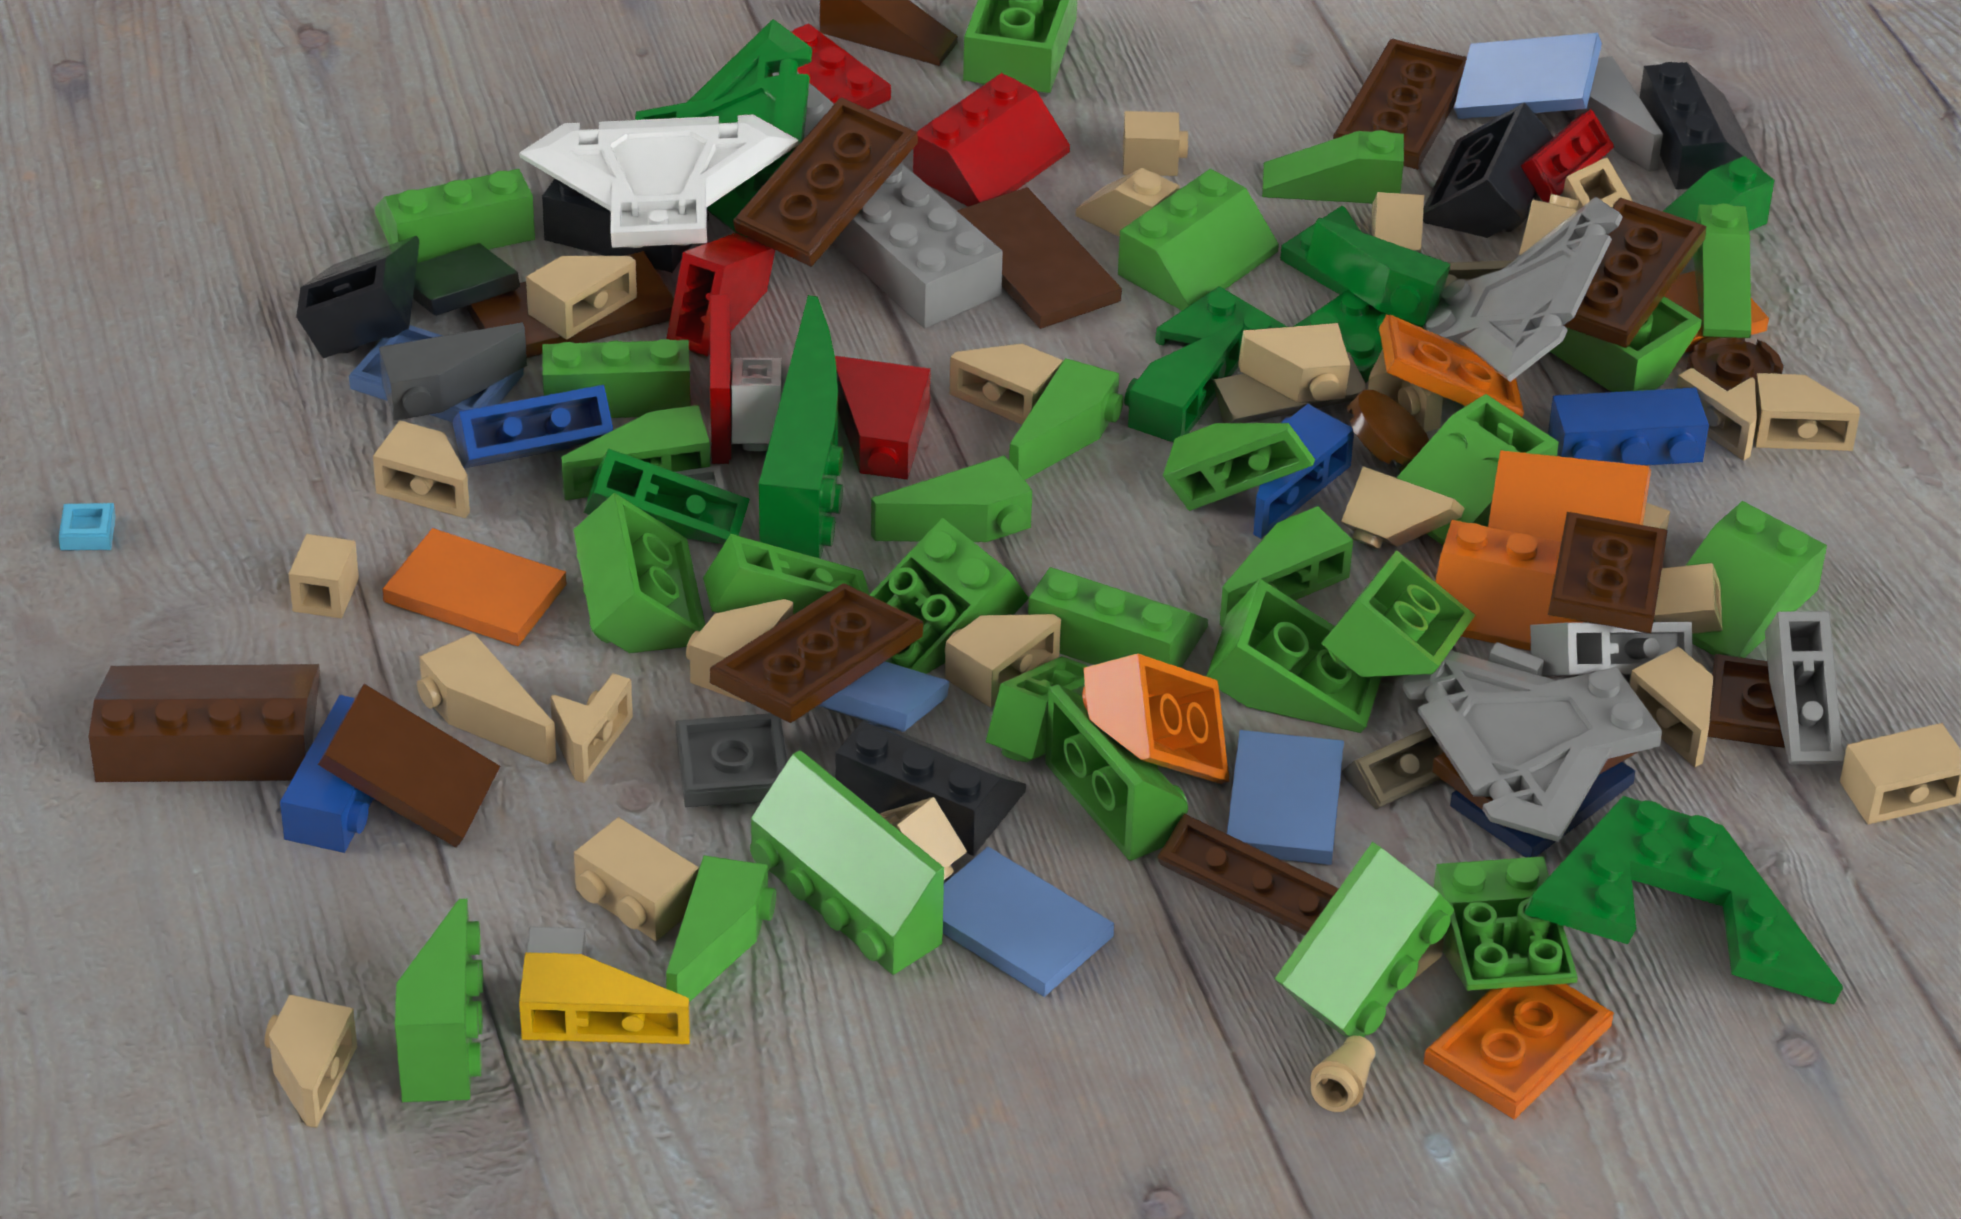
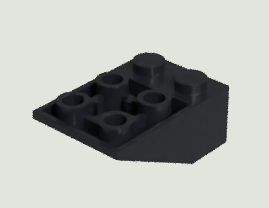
(360, 299)

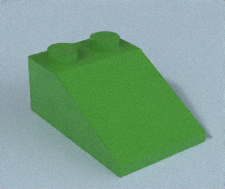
(1761, 572)
(1276, 663)

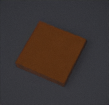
(1743, 702)

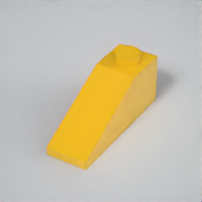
(593, 1002)

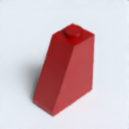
(721, 267)
(882, 413)

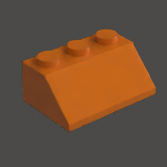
(1501, 580)
(1159, 714)

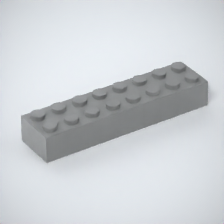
(916, 244)

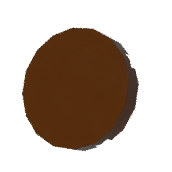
(1733, 360)
(1386, 428)

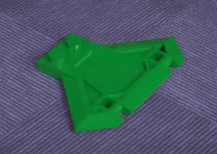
(750, 88)

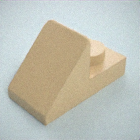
(1419, 402)
(1729, 413)
(591, 729)

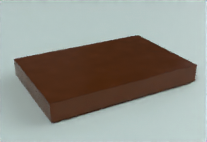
(1608, 572)
(409, 765)

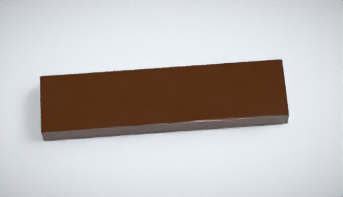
(1246, 874)

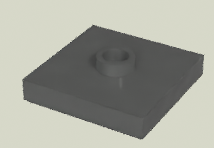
(729, 758)

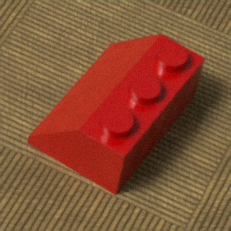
(989, 143)

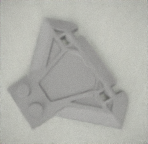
(1521, 310)
(1530, 735)

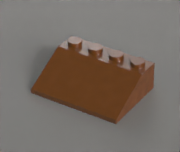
(203, 722)

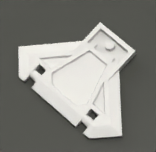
(659, 171)

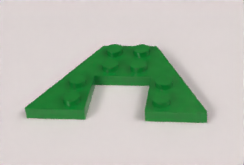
(1220, 308)
(1692, 859)

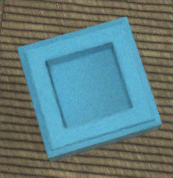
(87, 526)

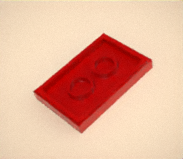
(720, 379)

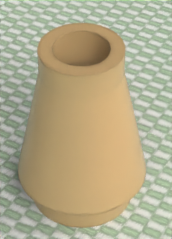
(1342, 1076)

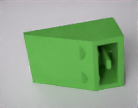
(1465, 457)
(946, 586)
(1489, 934)
(439, 1015)

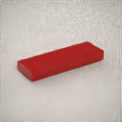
(1569, 151)

